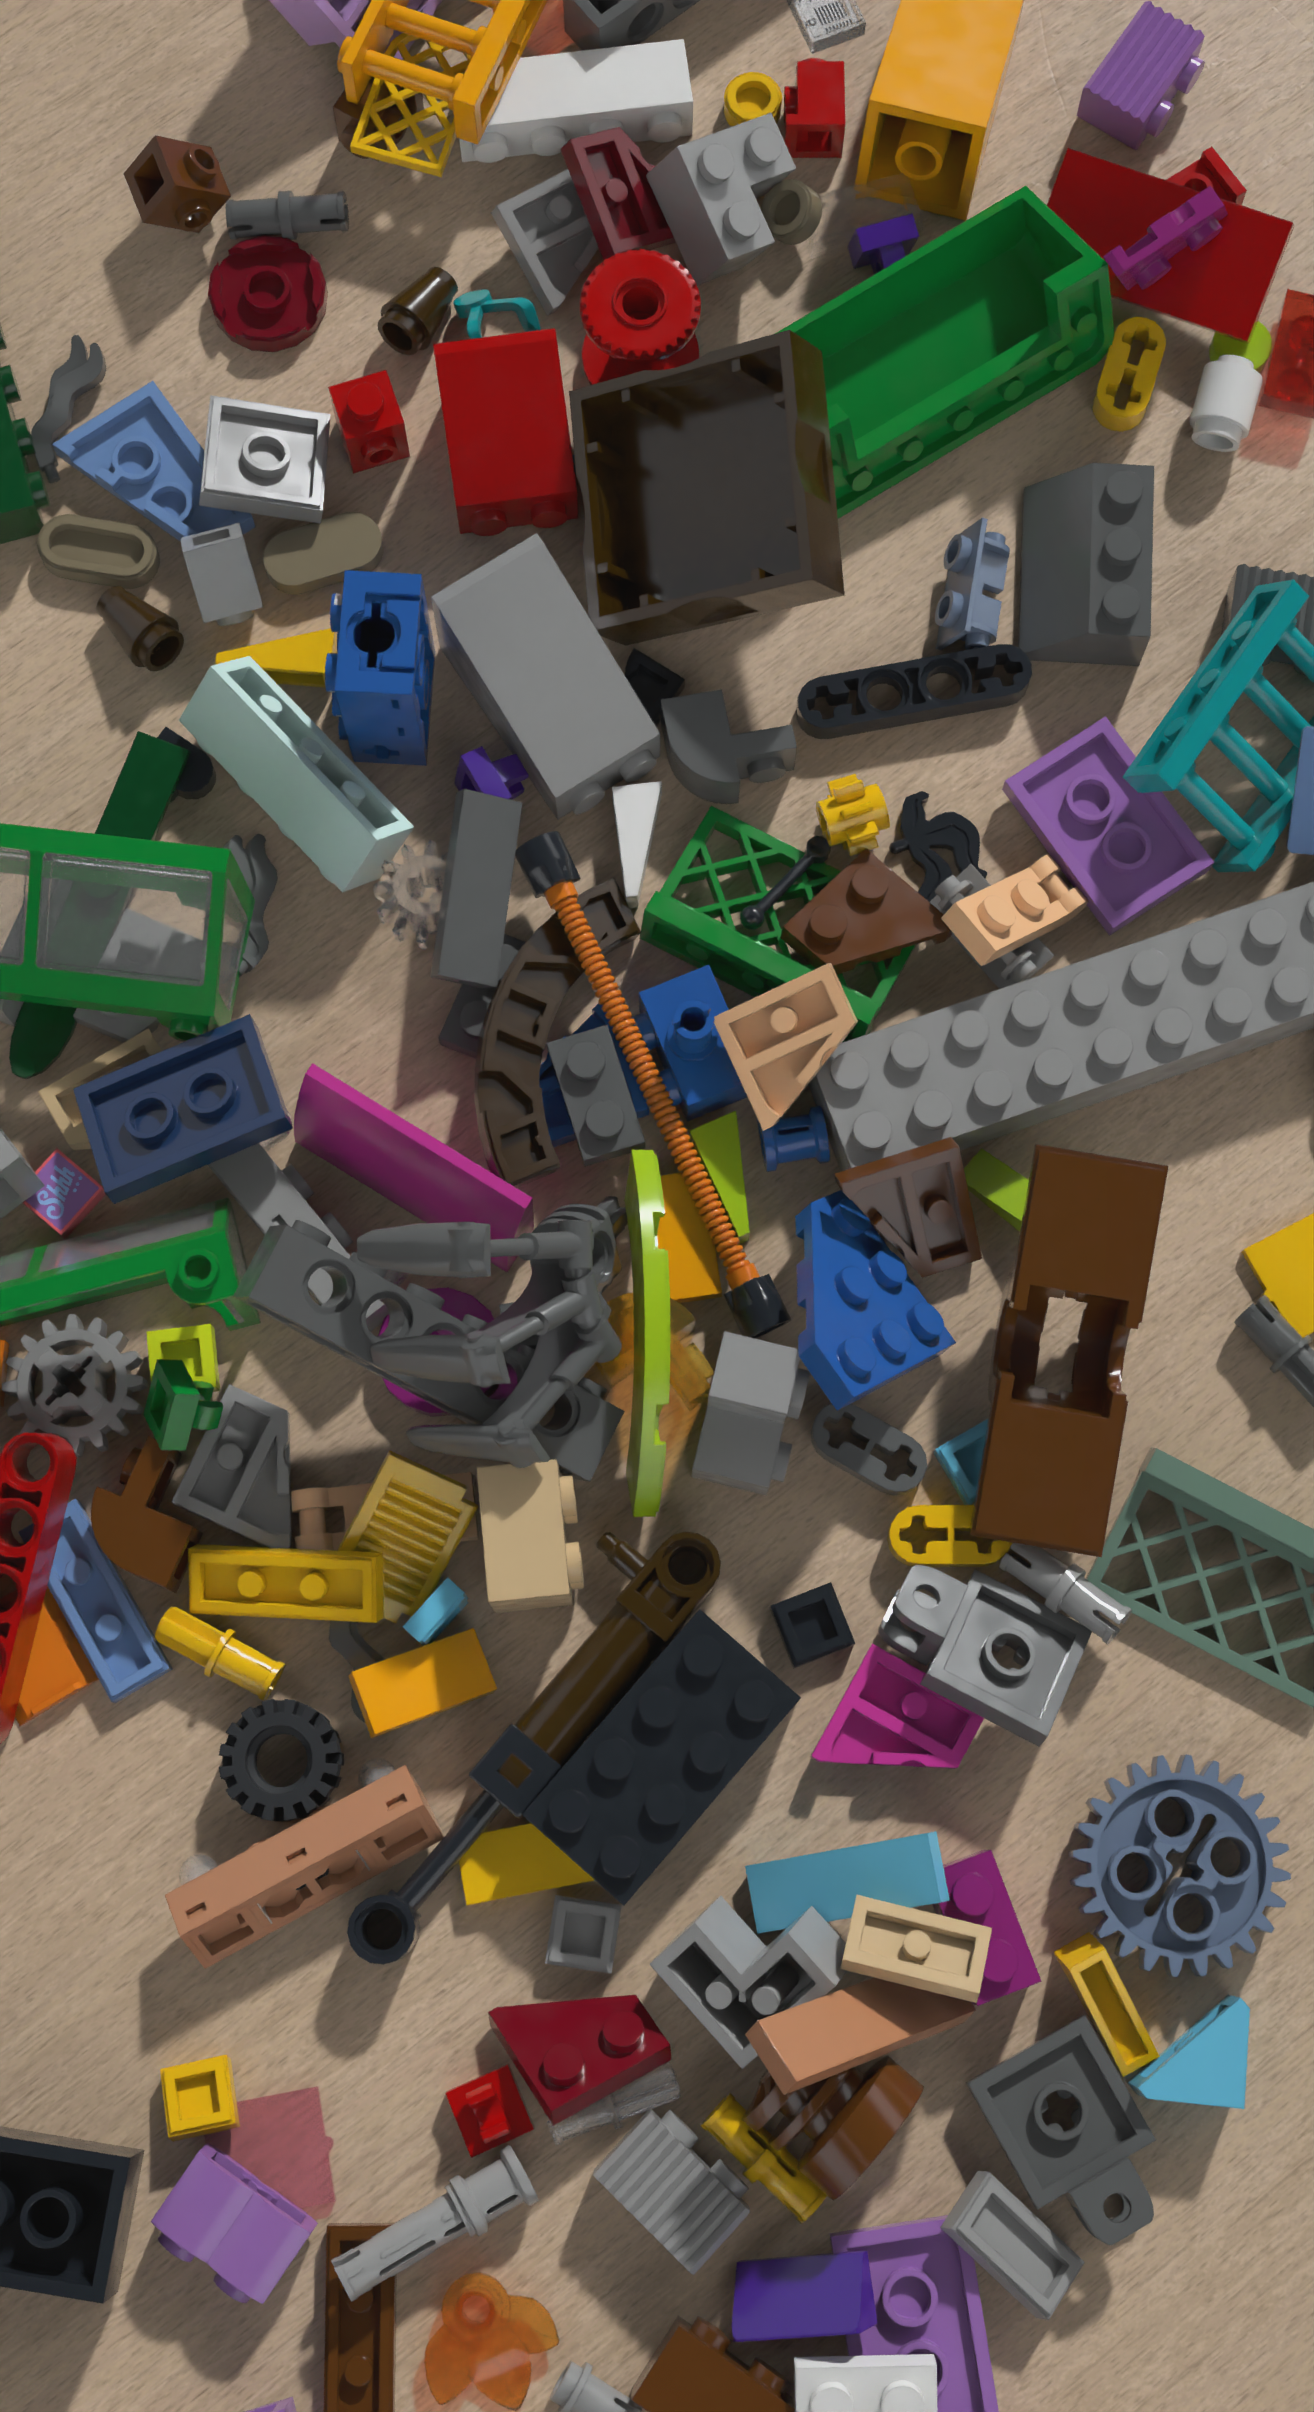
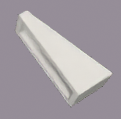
(635, 821)

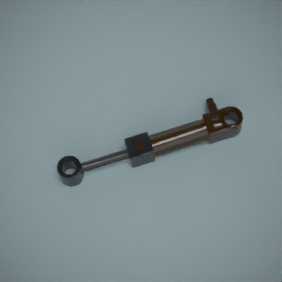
(558, 1721)

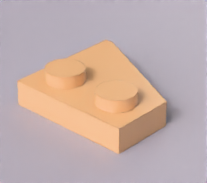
(785, 1039)

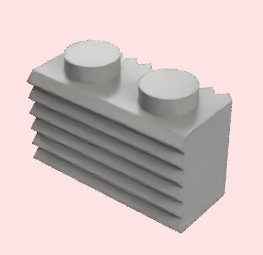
(673, 2189)

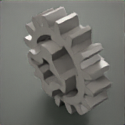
(92, 1366)

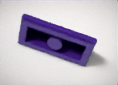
(803, 2297)

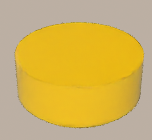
(751, 97)

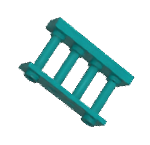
(1203, 716)

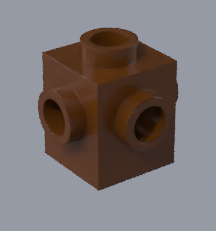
(177, 184)

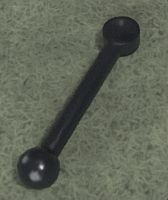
(816, 851)

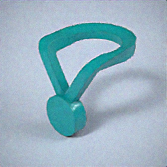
(477, 302)

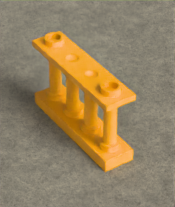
(470, 95)

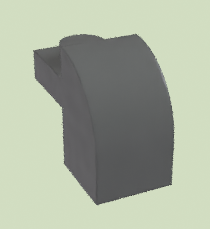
(713, 760)

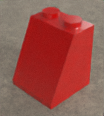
(507, 431)

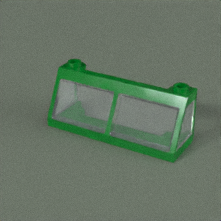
(122, 926)
(188, 1248)

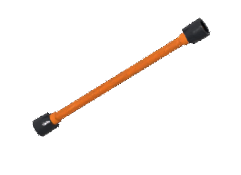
(551, 874)

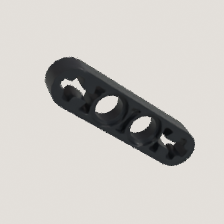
(916, 701)

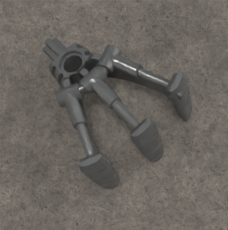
(571, 1267)

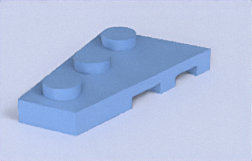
(149, 463)

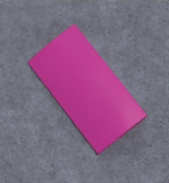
(405, 1161)

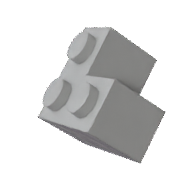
(712, 193)
(746, 1411)
(736, 1980)

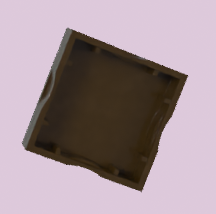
(707, 490)

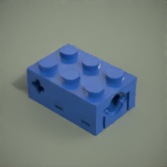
(382, 667)

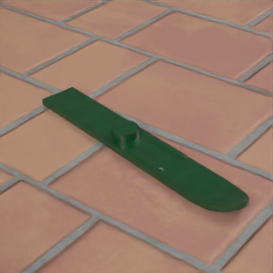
(132, 812)

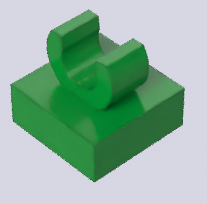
(178, 1404)

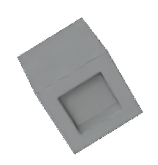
(222, 575)

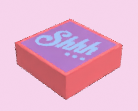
(66, 1196)

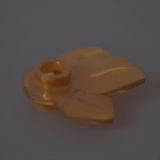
(489, 2350)

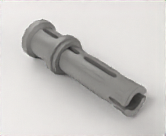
(463, 2209)

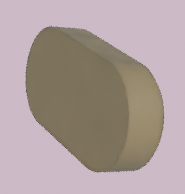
(98, 551)
(320, 553)

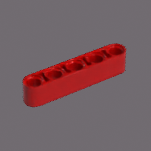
(28, 1563)

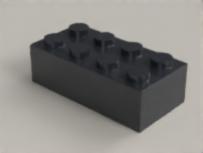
(661, 1757)
(65, 2213)

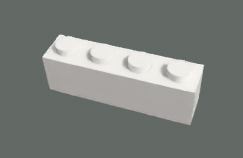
(586, 92)

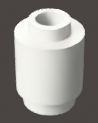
(1225, 403)

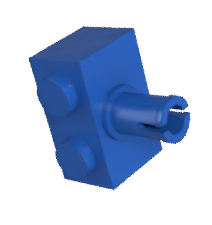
(681, 1027)

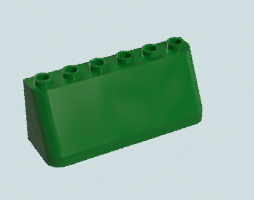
(955, 341)

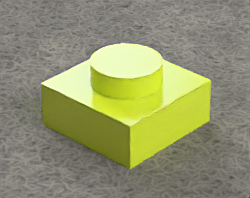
(190, 1344)

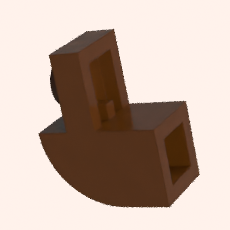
(132, 1528)

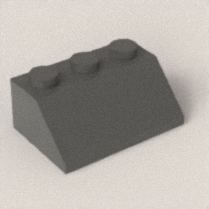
(1087, 565)

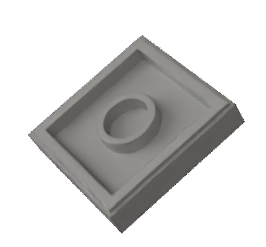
(265, 459)

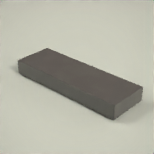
(476, 889)

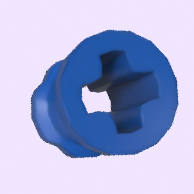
(795, 1140)

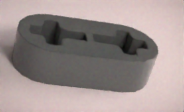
(860, 1462)

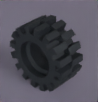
(241, 1752)

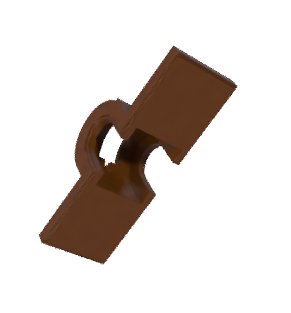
(1056, 1455)

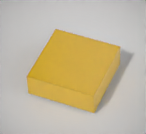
(199, 2098)

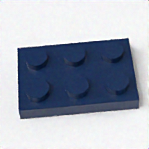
(182, 1109)

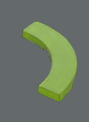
(651, 1333)

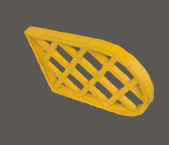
(401, 157)

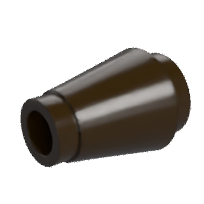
(416, 313)
(140, 629)

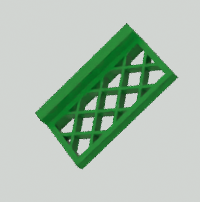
(733, 956)

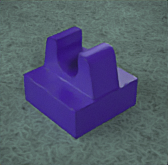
(883, 242)
(495, 778)

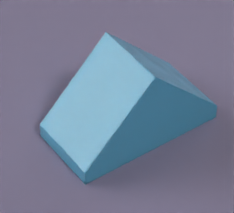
(1204, 2063)

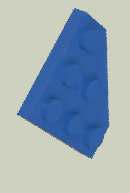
(860, 1305)

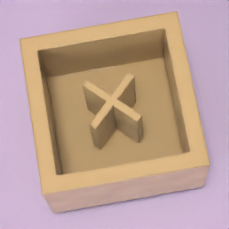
(526, 1536)

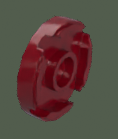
(268, 294)

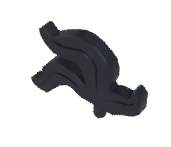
(943, 831)

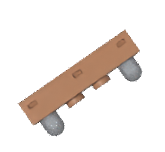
(303, 1865)

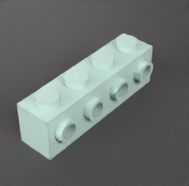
(295, 773)

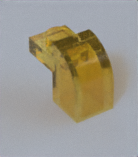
(687, 1365)

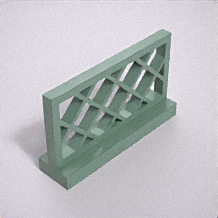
(1244, 1519)

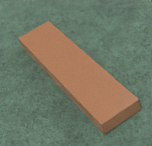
(850, 2029)

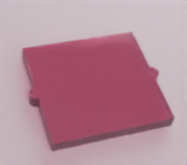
(283, 2145)

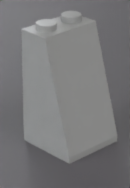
(545, 678)

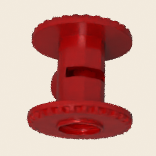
(638, 315)

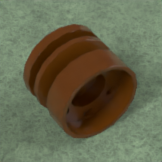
(843, 2115)

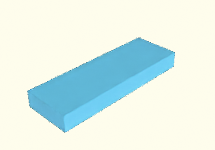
(894, 1871)

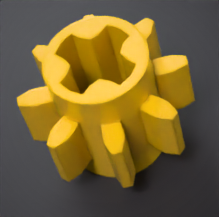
(852, 814)

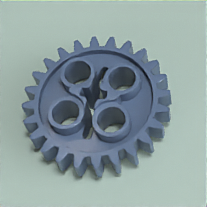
(1229, 1903)

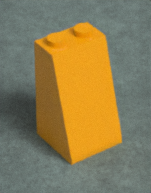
(938, 99)

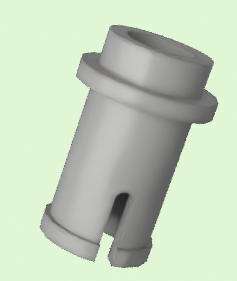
(583, 2392)

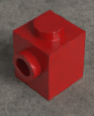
(369, 421)

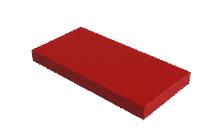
(1211, 288)

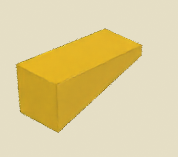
(291, 659)
(1107, 2003)

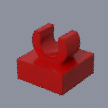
(490, 2110)

